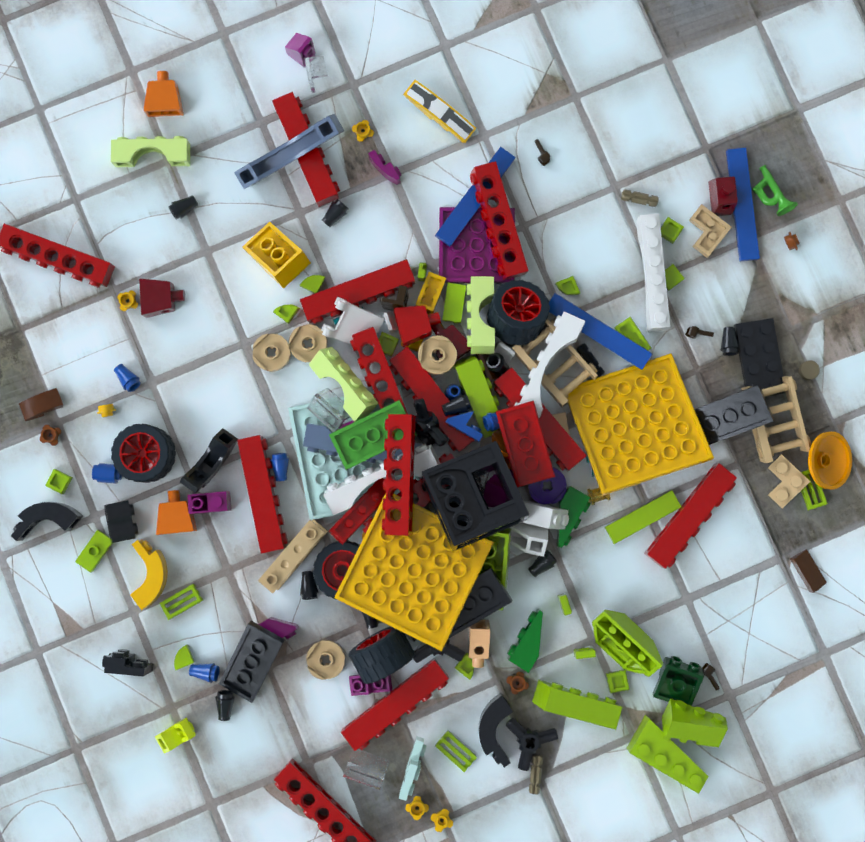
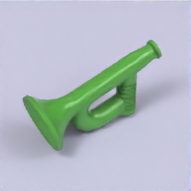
(784, 204)

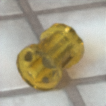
(596, 496)

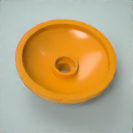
(830, 460)

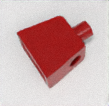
(414, 323)

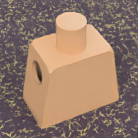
(479, 636)

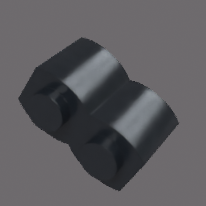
(120, 521)

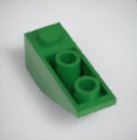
(576, 503)
(527, 648)

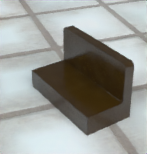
(401, 300)

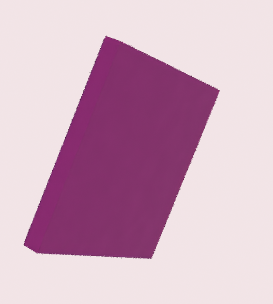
(470, 252)

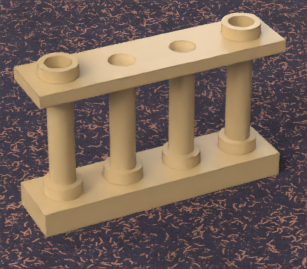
(560, 395)
(762, 433)
(293, 556)

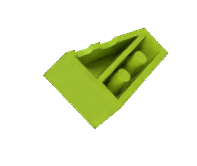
(693, 724)

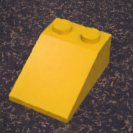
(277, 254)

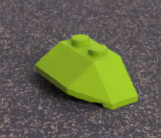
(626, 643)

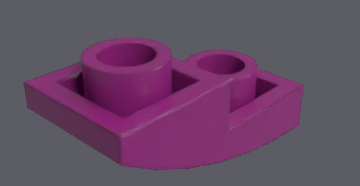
(388, 171)
(357, 686)

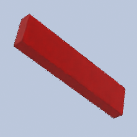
(358, 513)

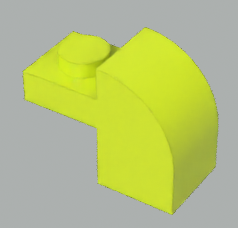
(175, 735)

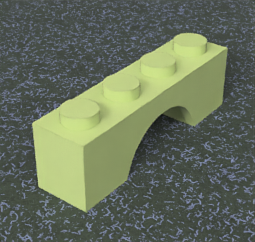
(127, 151)
(482, 336)
(357, 399)

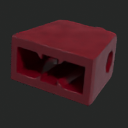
(723, 193)
(158, 297)
(454, 336)

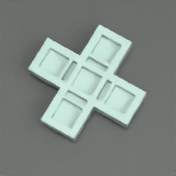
(413, 768)

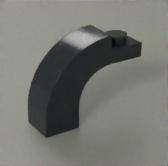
(210, 462)
(60, 513)
(491, 716)

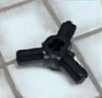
(427, 423)
(449, 649)
(528, 750)

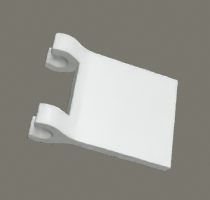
(351, 322)

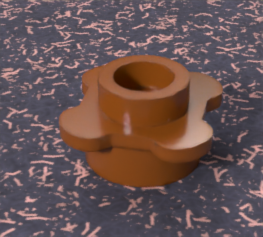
(791, 241)
(53, 440)
(523, 685)

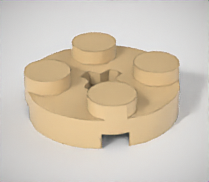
(305, 333)
(446, 348)
(271, 363)
(314, 660)

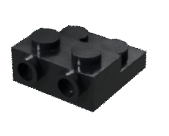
(125, 664)

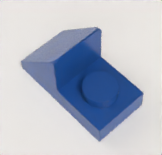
(460, 423)

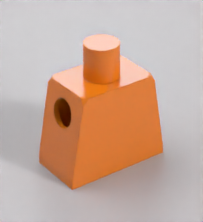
(163, 97)
(174, 516)

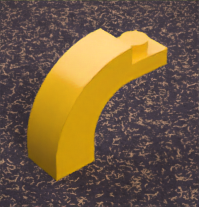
(156, 575)

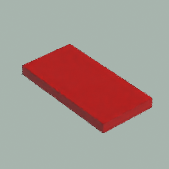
(525, 444)

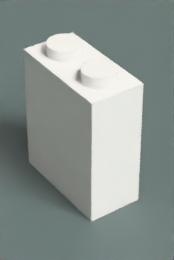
(546, 516)

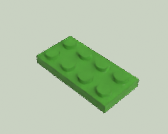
(365, 437)

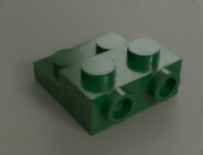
(678, 680)

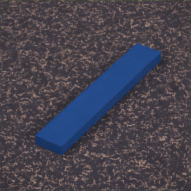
(468, 205)
(744, 210)
(602, 333)

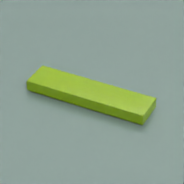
(642, 517)

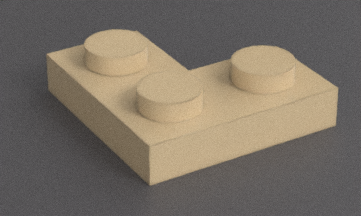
(713, 230)
(792, 481)

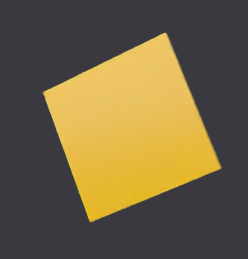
(638, 425)
(413, 579)

